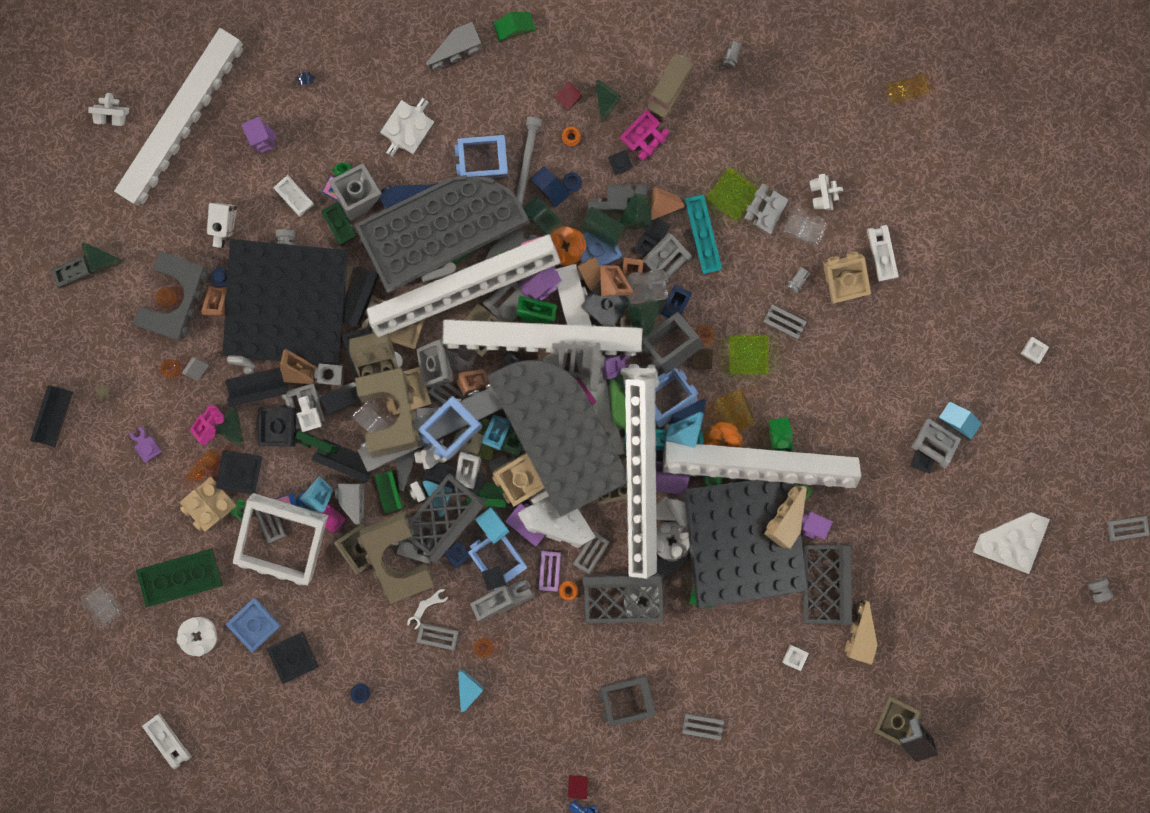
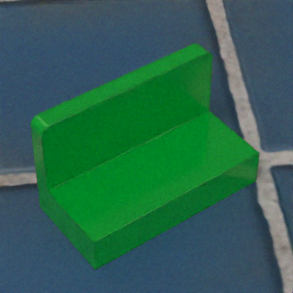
(389, 491)
(492, 494)

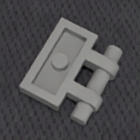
(770, 210)

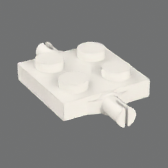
(407, 127)

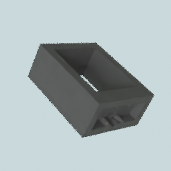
(678, 355)
(603, 696)

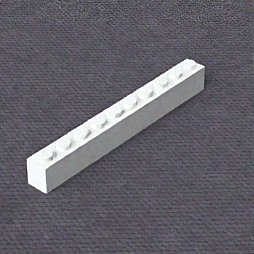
(179, 117)
(463, 286)
(572, 297)
(539, 336)
(761, 465)
(641, 477)

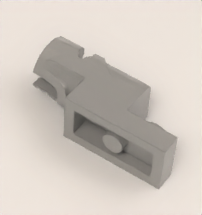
(502, 600)

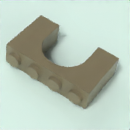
(670, 86)
(402, 434)
(395, 584)

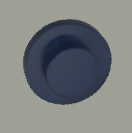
(305, 78)
(572, 182)
(219, 276)
(360, 693)

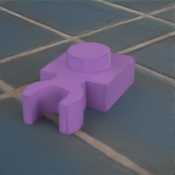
(613, 365)
(147, 447)

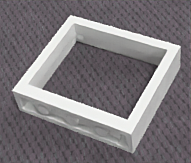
(285, 511)

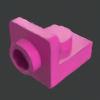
(335, 518)

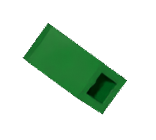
(781, 435)

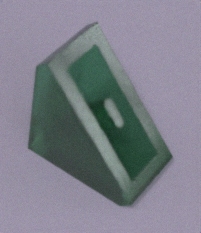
(606, 99)
(637, 212)
(98, 259)
(644, 315)
(231, 427)
(512, 443)

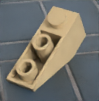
(788, 522)
(863, 641)

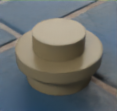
(102, 392)

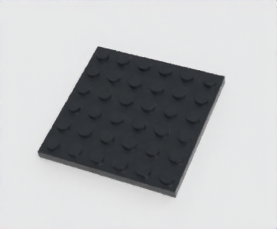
(284, 301)
(729, 546)

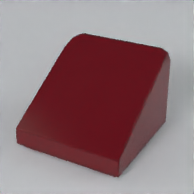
(568, 95)
(577, 787)

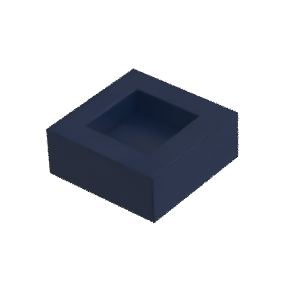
(457, 554)

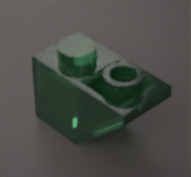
(542, 216)

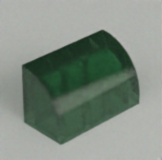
(603, 227)

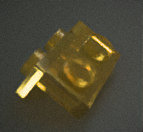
(735, 410)

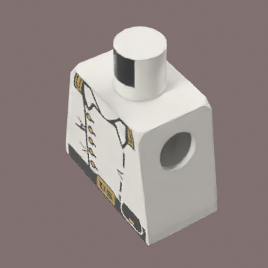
(222, 214)

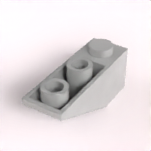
(460, 42)

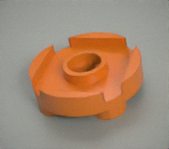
(576, 247)
(722, 430)

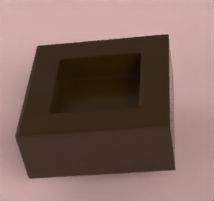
(702, 359)

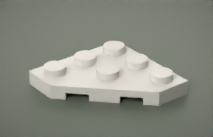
(544, 518)
(1014, 542)

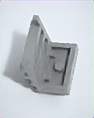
(591, 361)

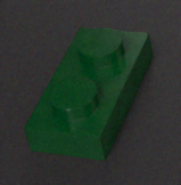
(339, 223)
(310, 440)

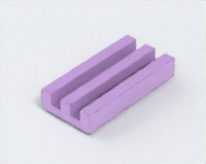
(550, 554)

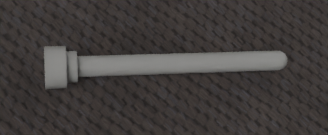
(533, 125)

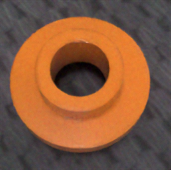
(566, 132)
(568, 597)

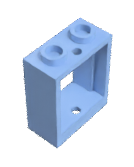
(500, 140)
(664, 379)
(461, 441)
(509, 574)

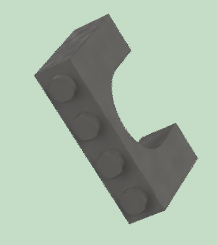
(175, 323)

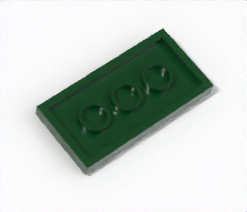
(179, 577)

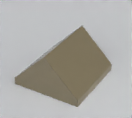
(352, 551)
(895, 719)

